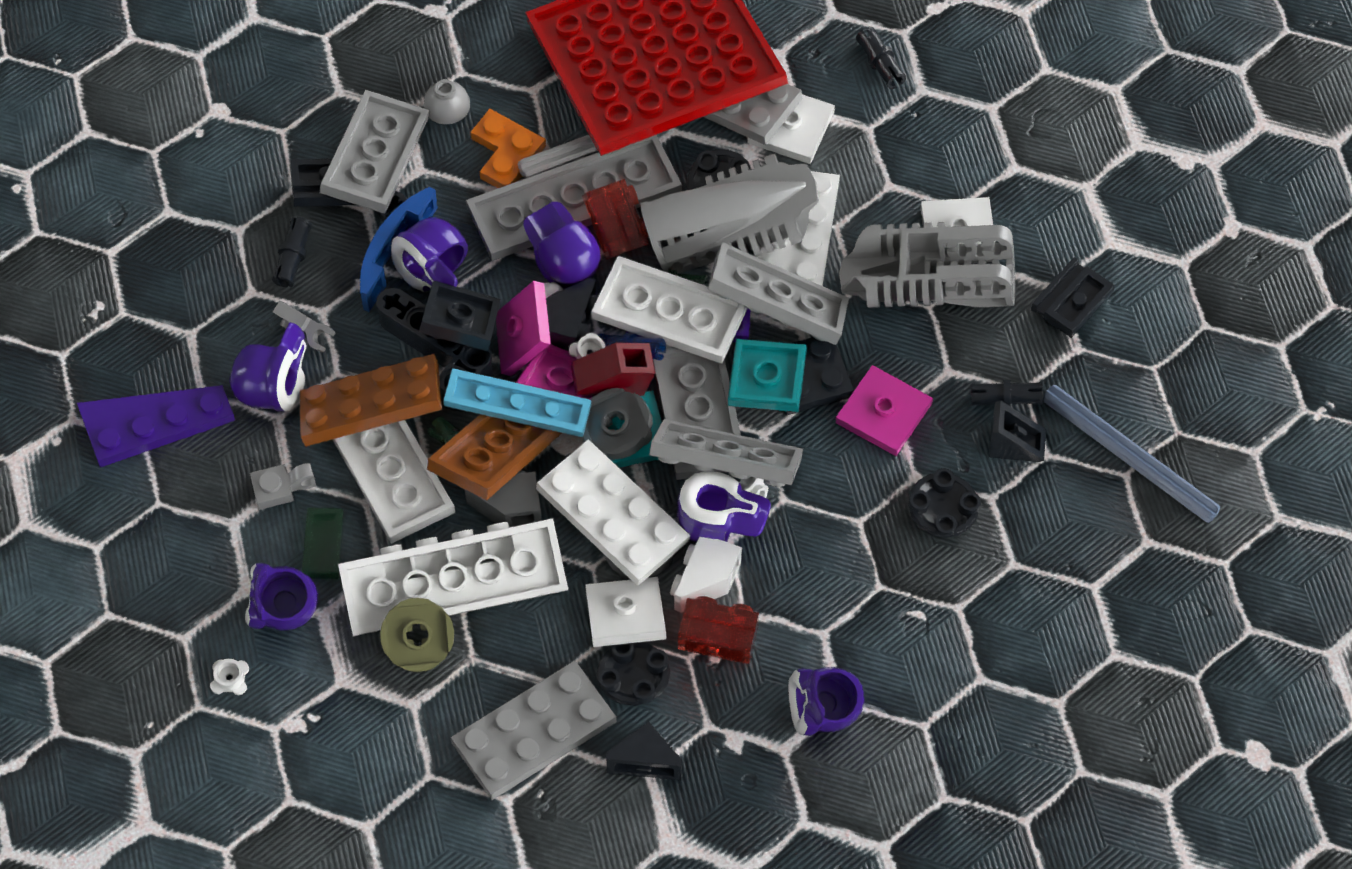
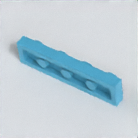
(517, 402)

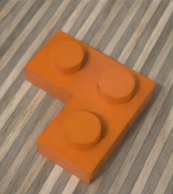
(509, 142)

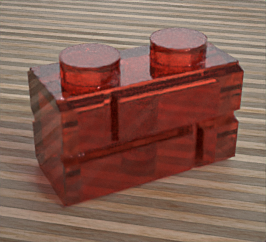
(616, 218)
(718, 629)

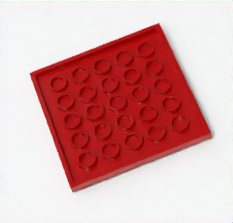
(653, 62)

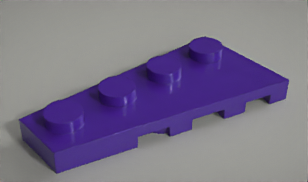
(148, 421)

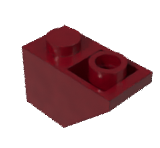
(615, 366)

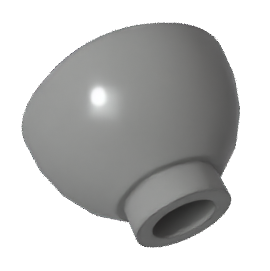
(446, 102)

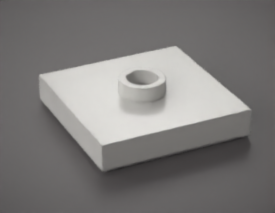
(801, 131)
(957, 212)
(625, 612)

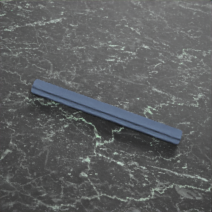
(1131, 453)

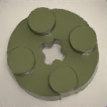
(431, 619)

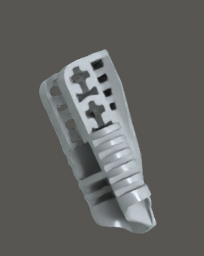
(736, 210)
(928, 266)

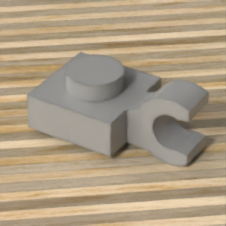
(308, 325)
(275, 485)

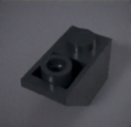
(570, 312)

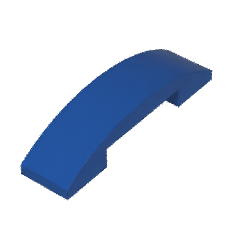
(372, 276)

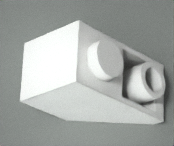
(708, 571)

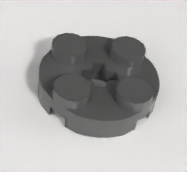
(634, 432)

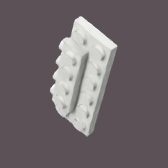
(456, 573)

